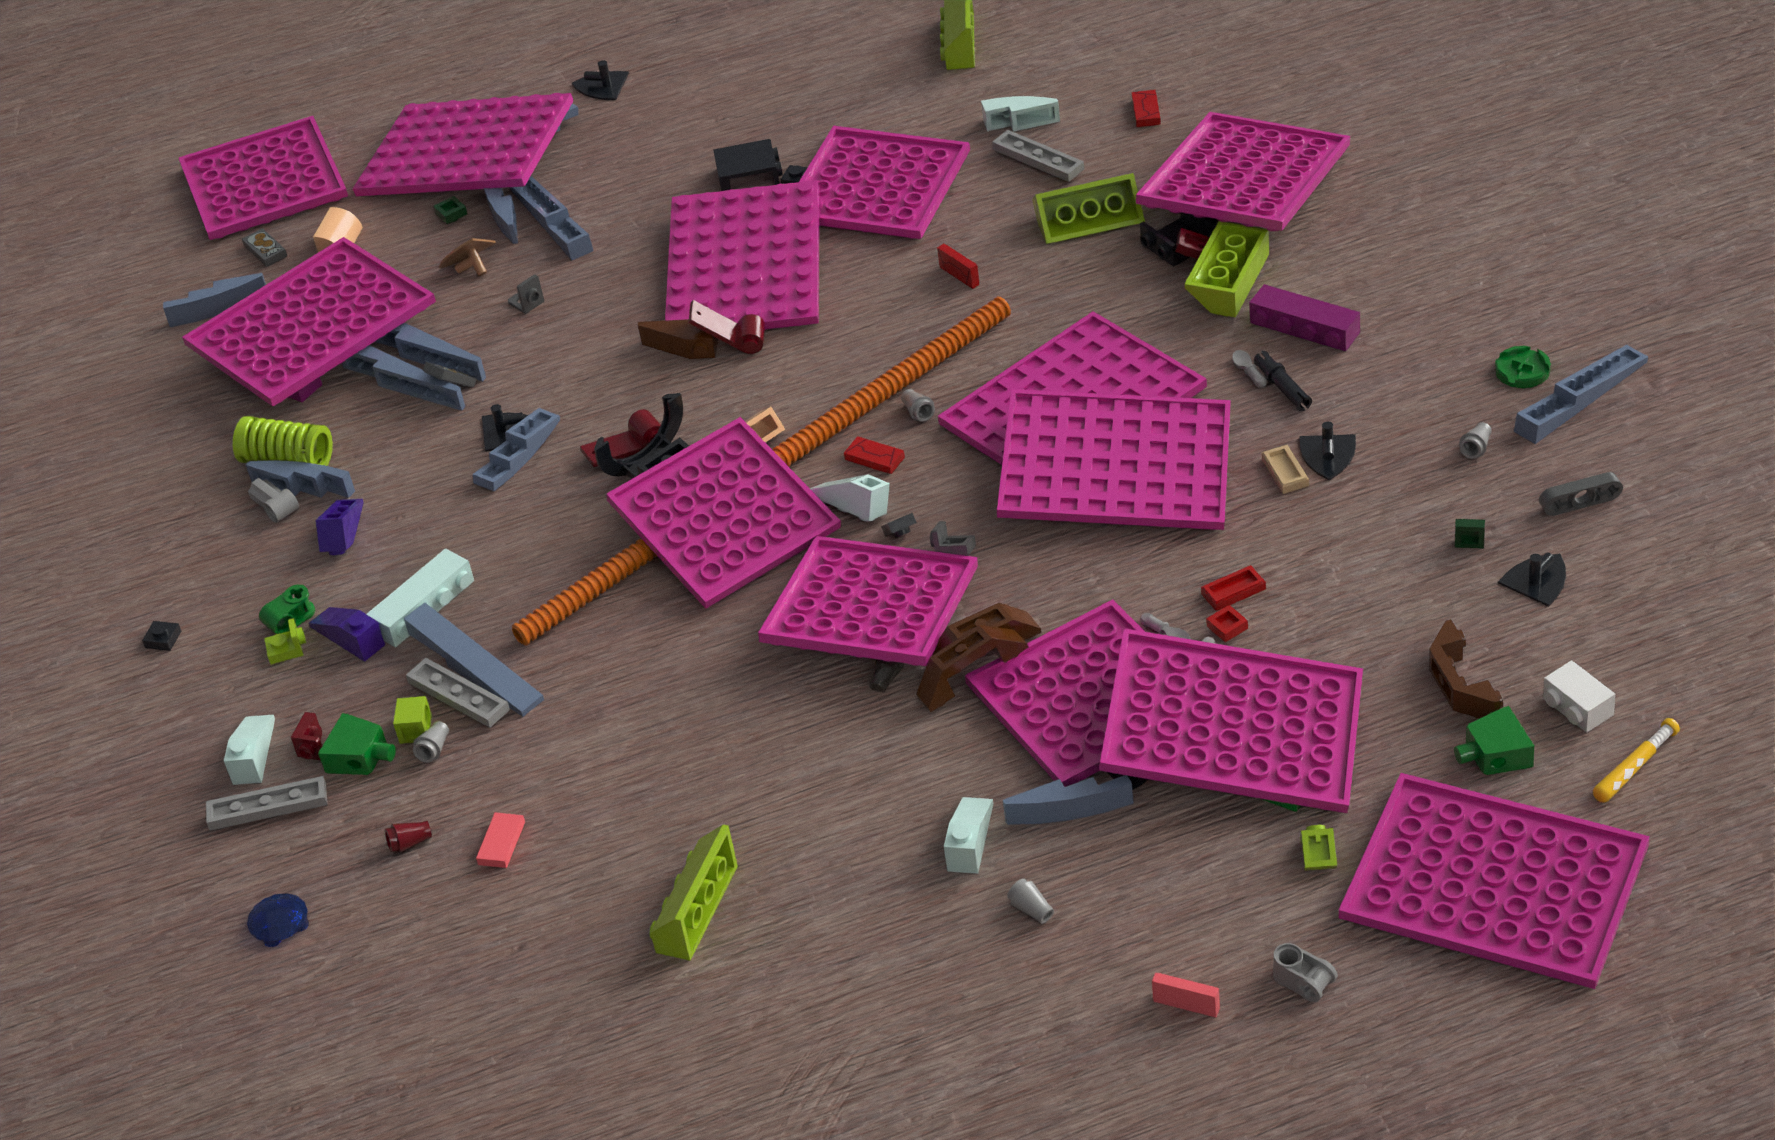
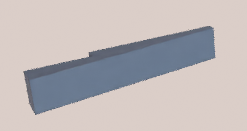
(554, 219)
(423, 348)
(404, 377)
(1576, 393)
(471, 659)

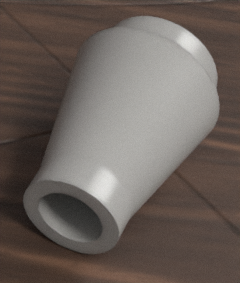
(919, 406)
(1475, 442)
(430, 743)
(1028, 899)

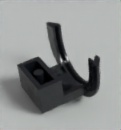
(655, 452)

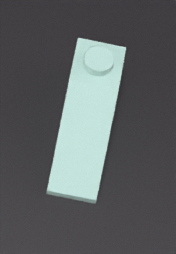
(249, 749)
(967, 835)

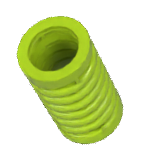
(281, 441)

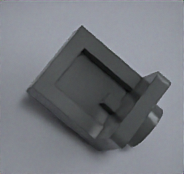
(951, 544)

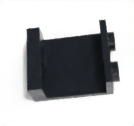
(747, 160)
(1165, 239)

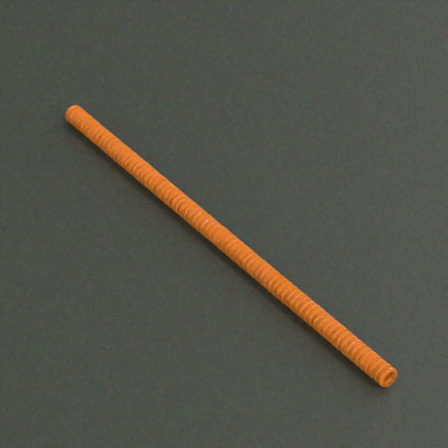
(789, 451)

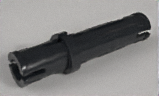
(1277, 374)

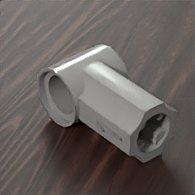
(275, 502)

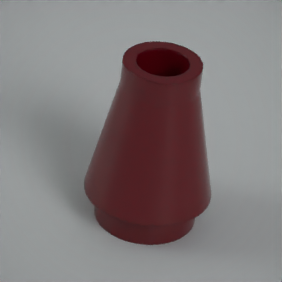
(405, 835)

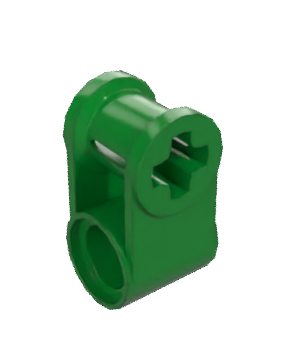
(285, 607)

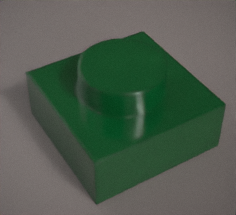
(450, 210)
(1469, 533)

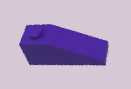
(338, 526)
(350, 630)

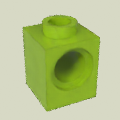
(411, 718)

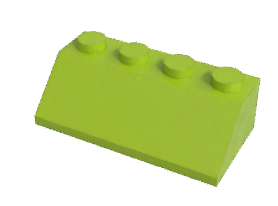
(957, 34)
(1088, 208)
(1228, 267)
(695, 895)

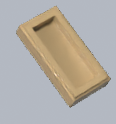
(1285, 469)

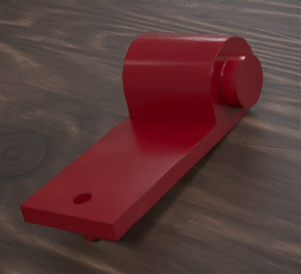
(745, 335)
(641, 430)

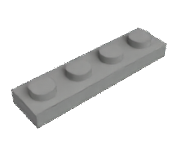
(1038, 155)
(457, 692)
(266, 803)

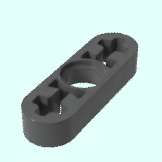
(1562, 498)

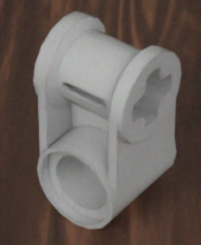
(1302, 971)

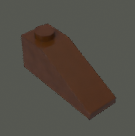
(678, 338)

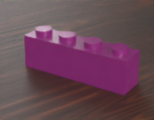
(1304, 317)

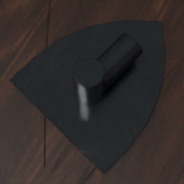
(601, 84)
(497, 424)
(1327, 452)
(1537, 578)

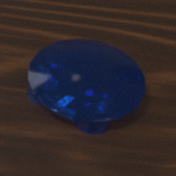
(277, 918)

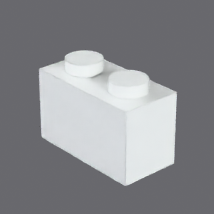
(1579, 696)

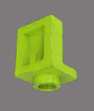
(285, 645)
(1318, 848)

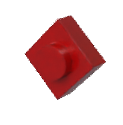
(1227, 623)

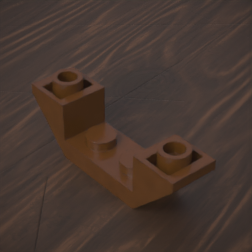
(998, 616)
(934, 687)
(1473, 700)

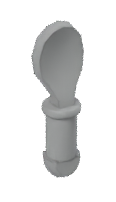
(1243, 361)
(1161, 627)

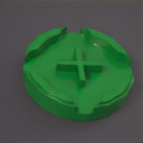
(1522, 367)

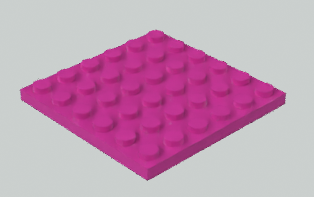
(262, 177)
(883, 180)
(723, 511)
(869, 600)
(1059, 691)

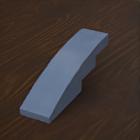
(503, 212)
(211, 301)
(520, 445)
(303, 477)
(1060, 803)

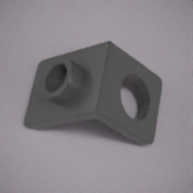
(529, 294)

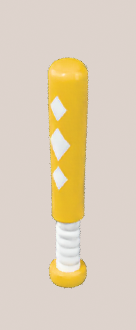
(1628, 767)

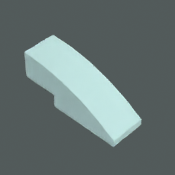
(1019, 112)

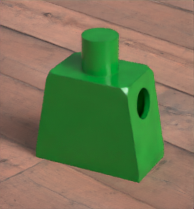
(1497, 744)
(355, 747)

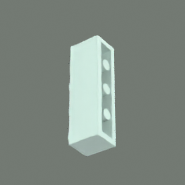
(433, 584)

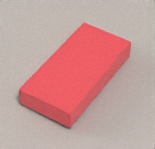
(500, 840)
(1186, 994)

